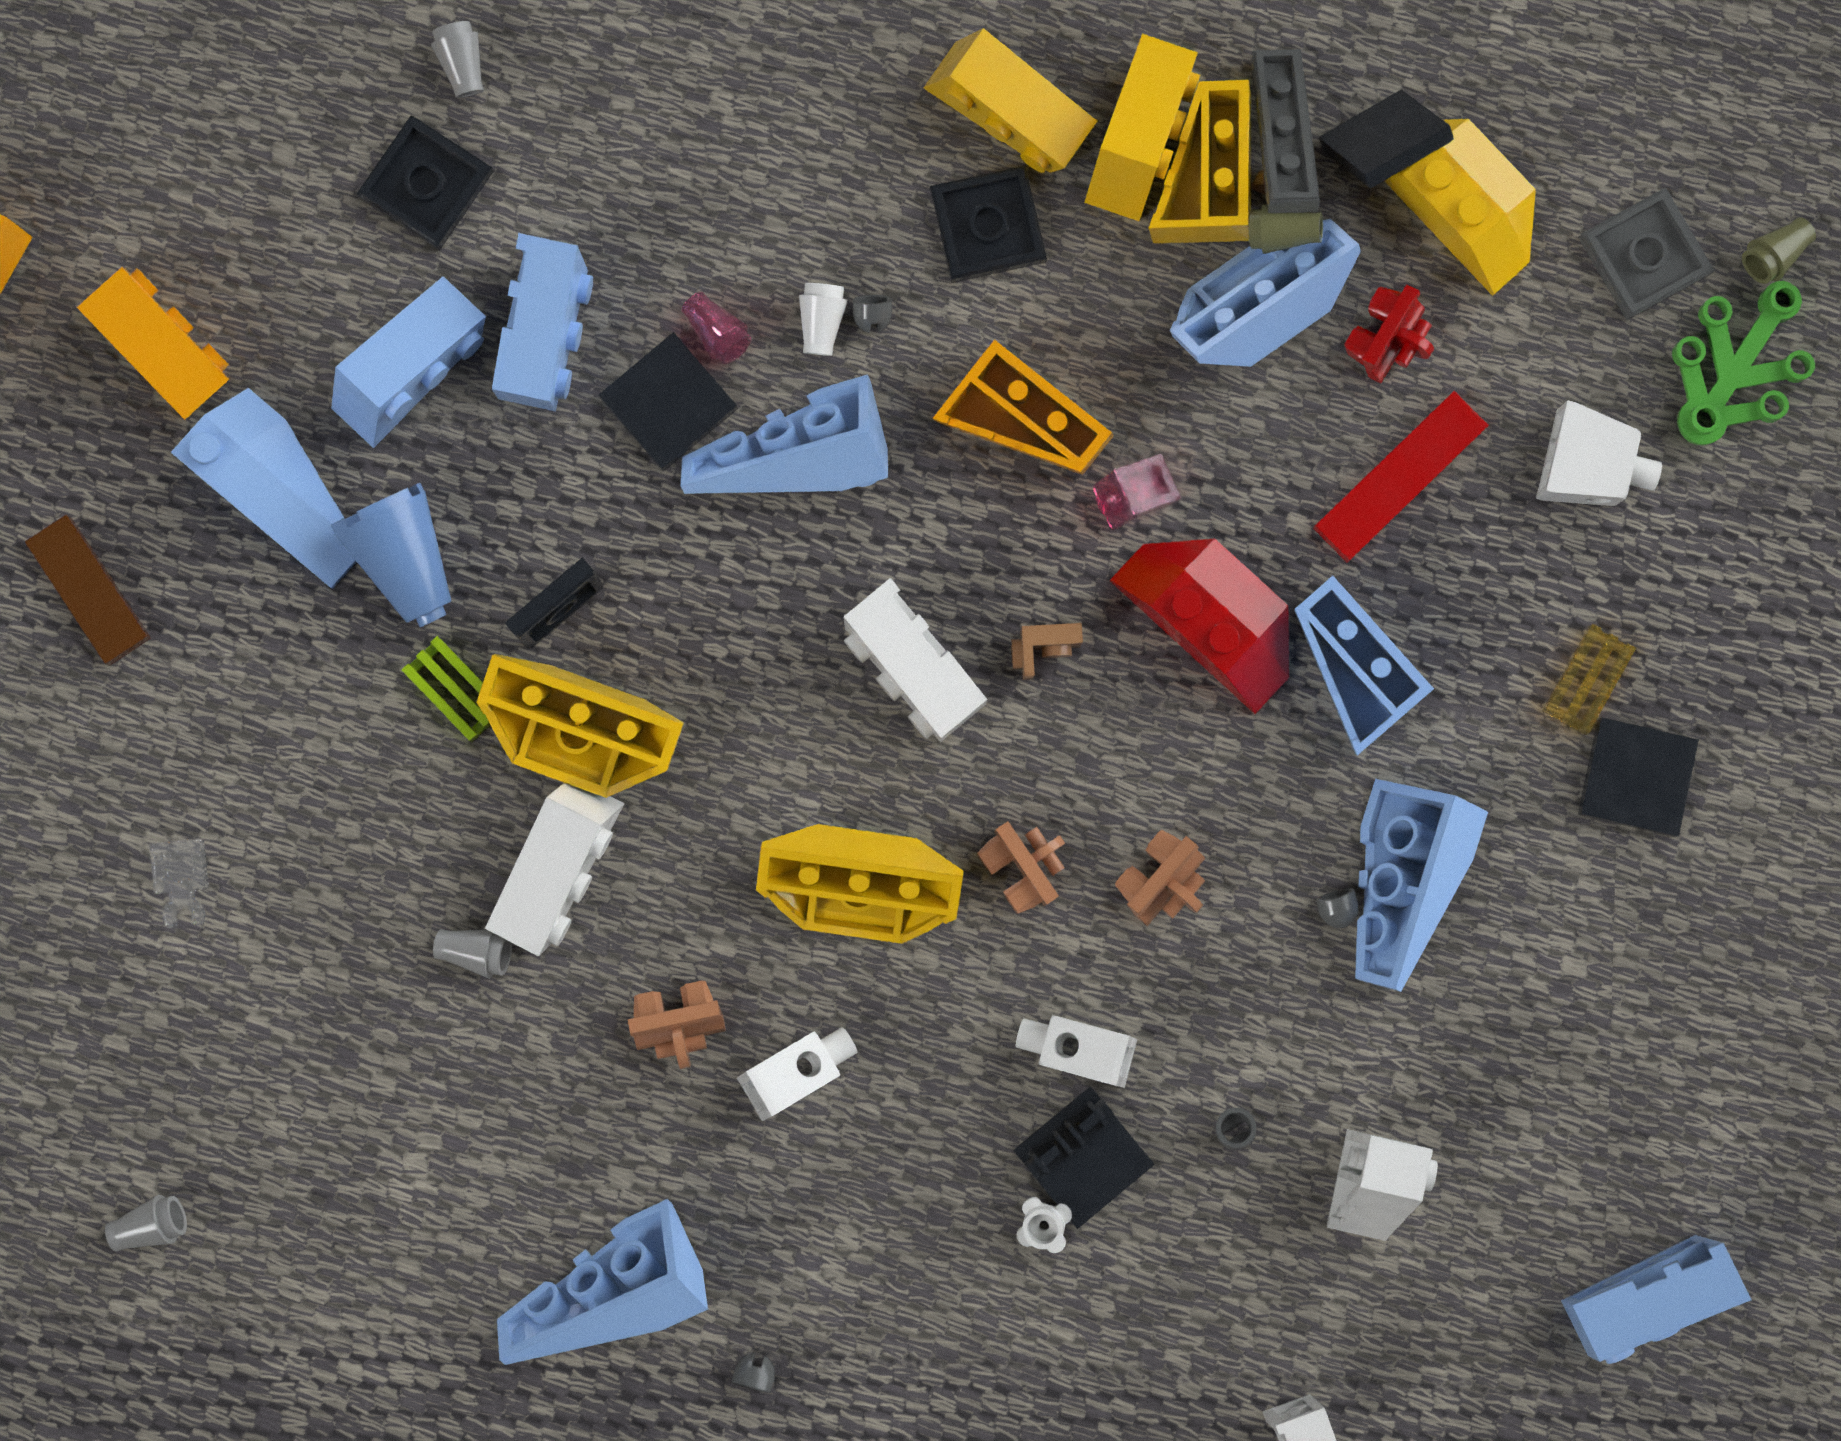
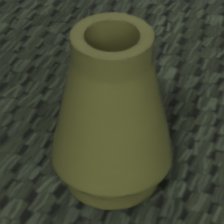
(1283, 230)
(1775, 252)

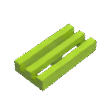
(424, 658)

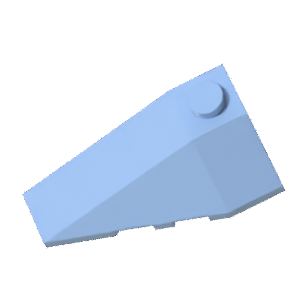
(818, 448)
(264, 473)
(1414, 863)
(625, 1290)

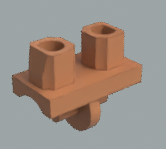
(1171, 883)
(1034, 886)
(679, 1029)

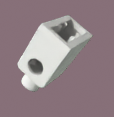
(1593, 459)
(1100, 1055)
(779, 1083)

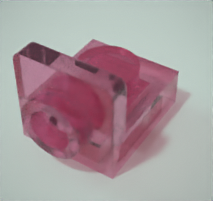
(1135, 491)

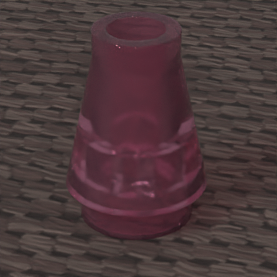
(717, 329)

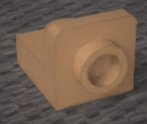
(1053, 640)

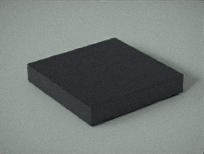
(1386, 138)
(425, 182)
(988, 224)
(668, 401)
(555, 604)
(1638, 777)

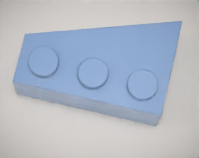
(542, 323)
(405, 360)
(1359, 664)
(1655, 1298)

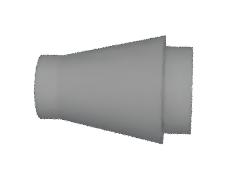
(459, 56)
(474, 950)
(150, 1224)

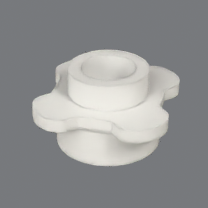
(1032, 1235)

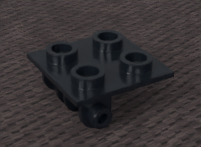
(1084, 1156)

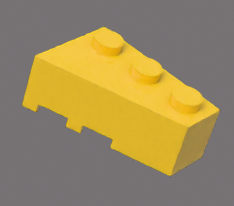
(1011, 101)
(1141, 126)
(1210, 176)

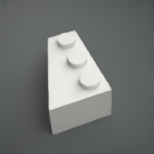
(912, 662)
(554, 868)
(1379, 1184)

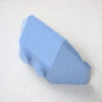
(1263, 299)

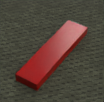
(1400, 476)

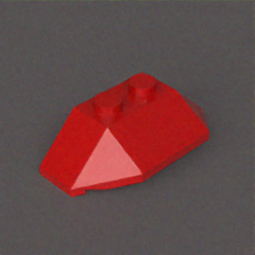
(1213, 613)

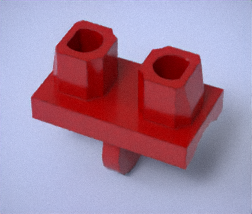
(1399, 336)

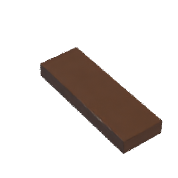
(87, 590)

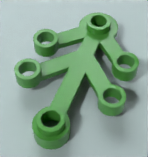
(1735, 369)

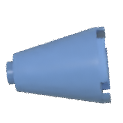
(399, 553)

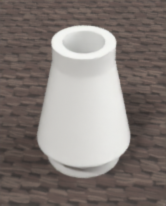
(821, 316)

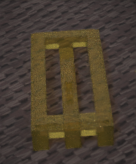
(1609, 643)

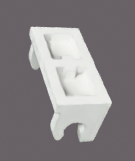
(1300, 1421)

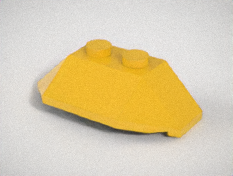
(1473, 204)
(575, 726)
(859, 883)

